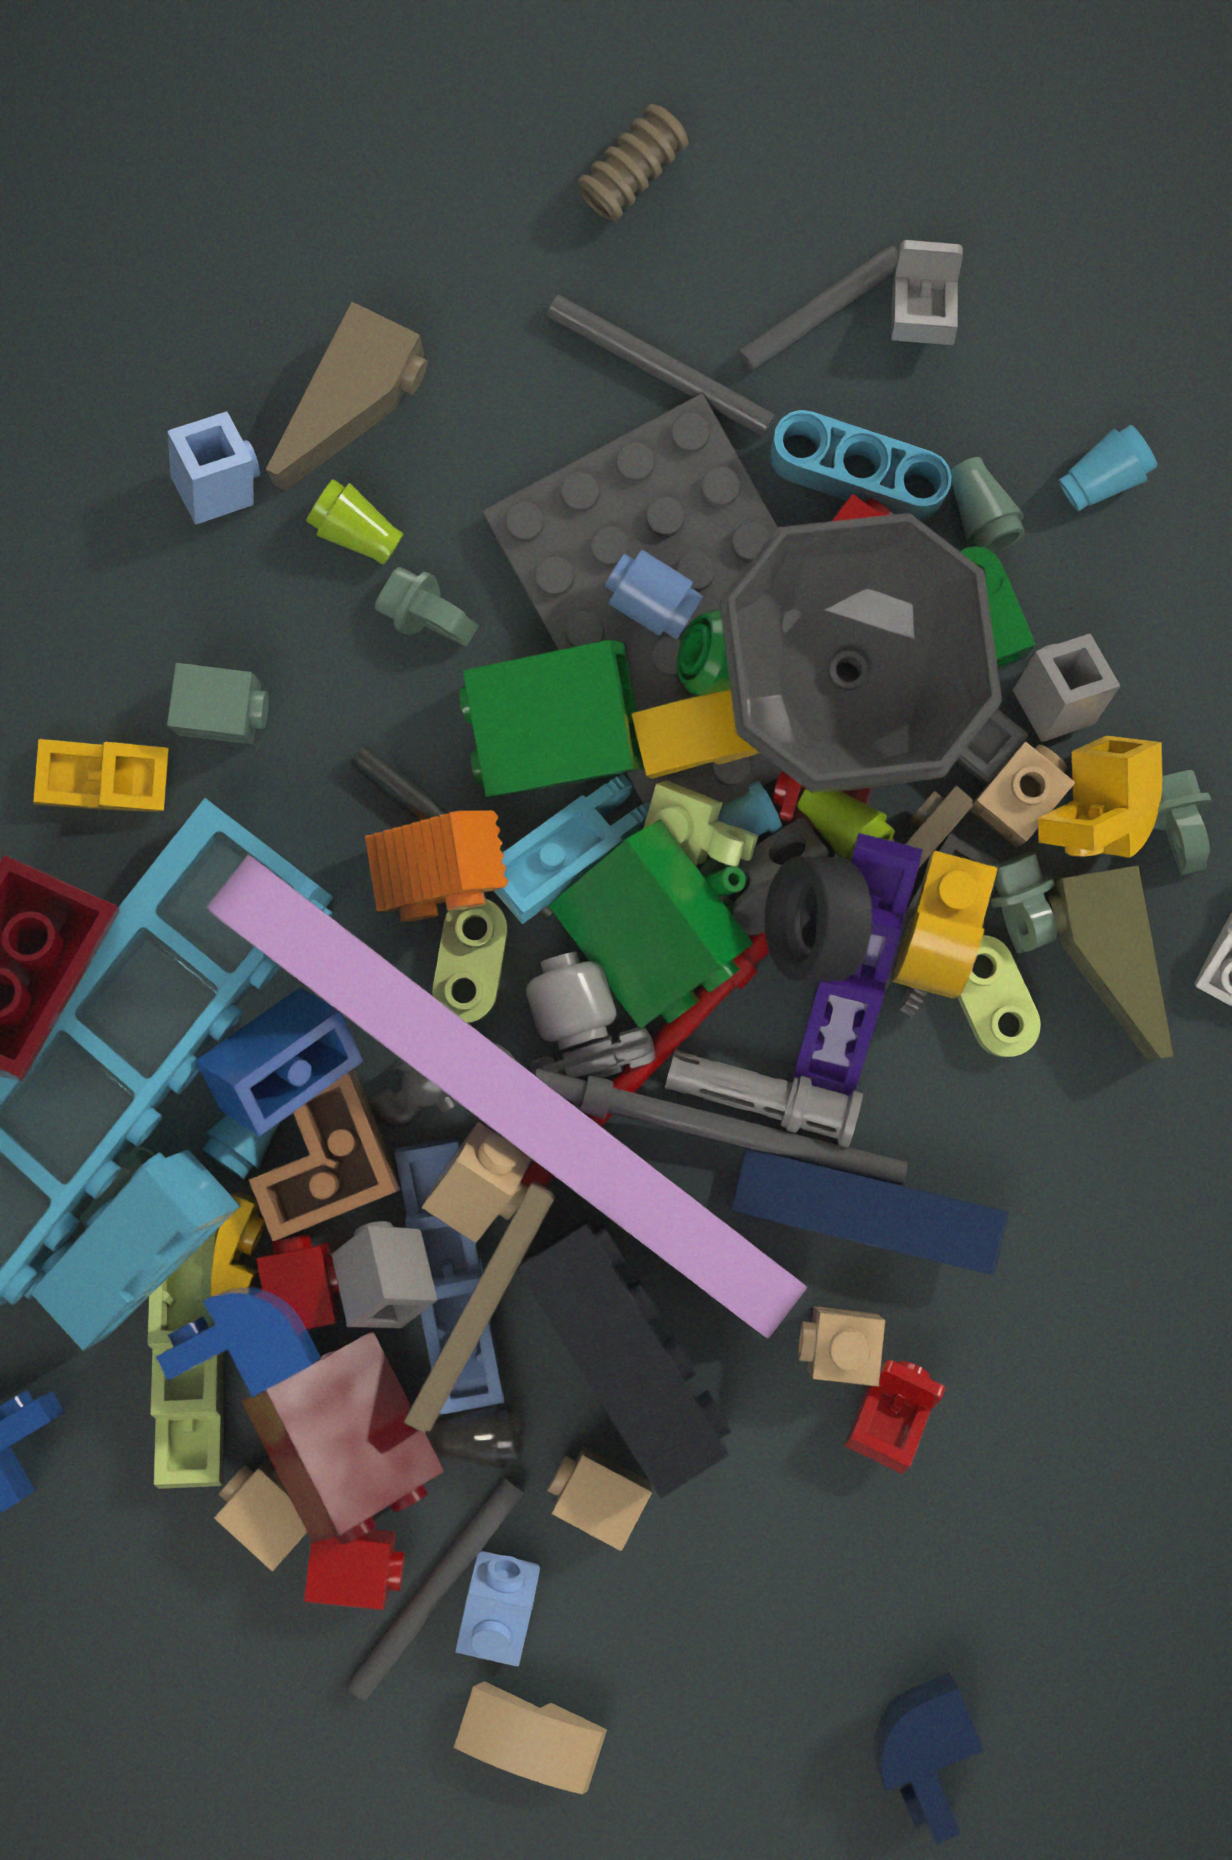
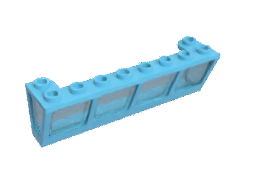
(128, 1038)

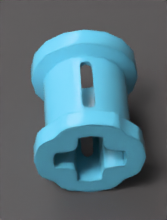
(752, 812)

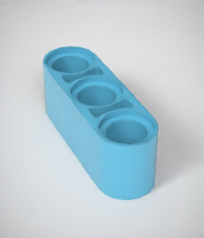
(839, 440)

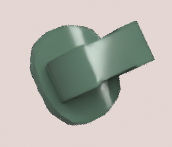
(417, 603)
(1181, 817)
(1023, 902)

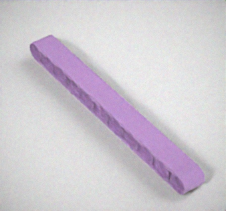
(505, 1095)

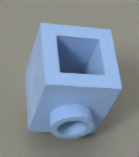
(212, 467)

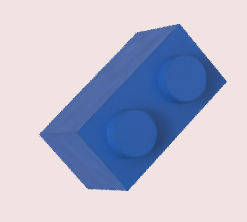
(279, 1061)

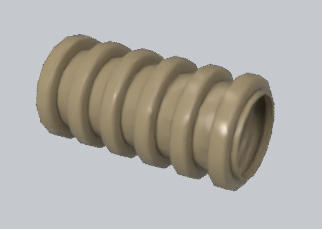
(633, 162)

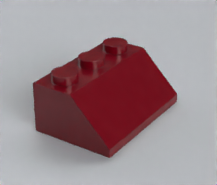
(44, 951)

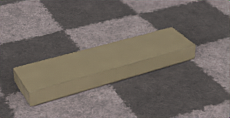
(480, 1307)

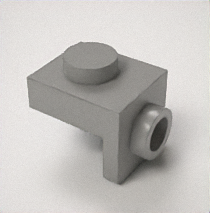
(926, 292)

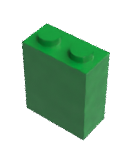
(552, 719)
(652, 926)

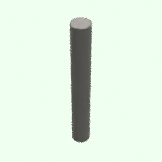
(819, 309)

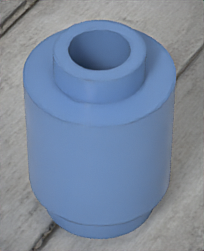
(652, 594)

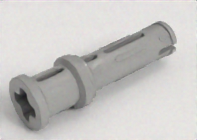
(794, 1103)

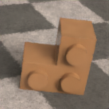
(344, 1165)

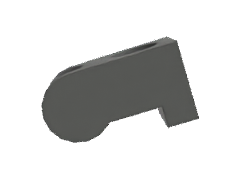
(768, 856)

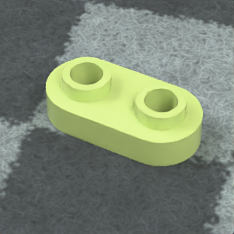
(471, 960)
(998, 994)

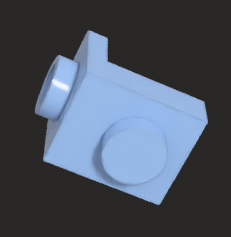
(498, 1608)

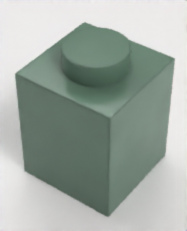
(217, 704)

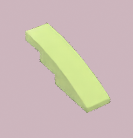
(191, 1404)

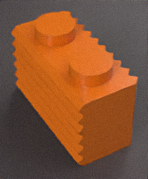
(436, 862)

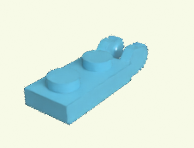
(566, 848)

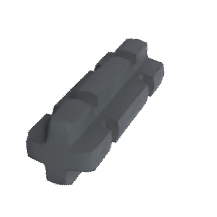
(601, 1056)

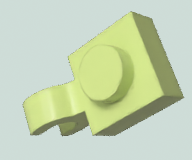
(695, 825)

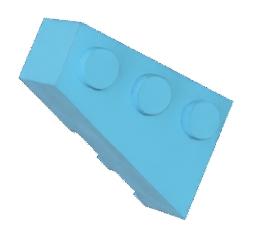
(132, 1246)

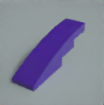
(847, 1010)

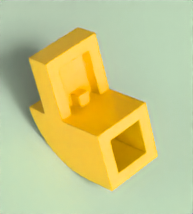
(1112, 799)
(946, 926)

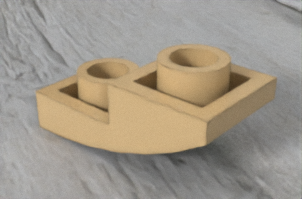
(530, 1740)

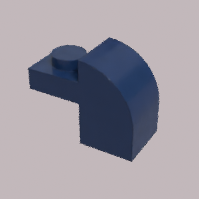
(918, 1736)

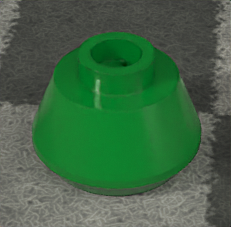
(703, 656)

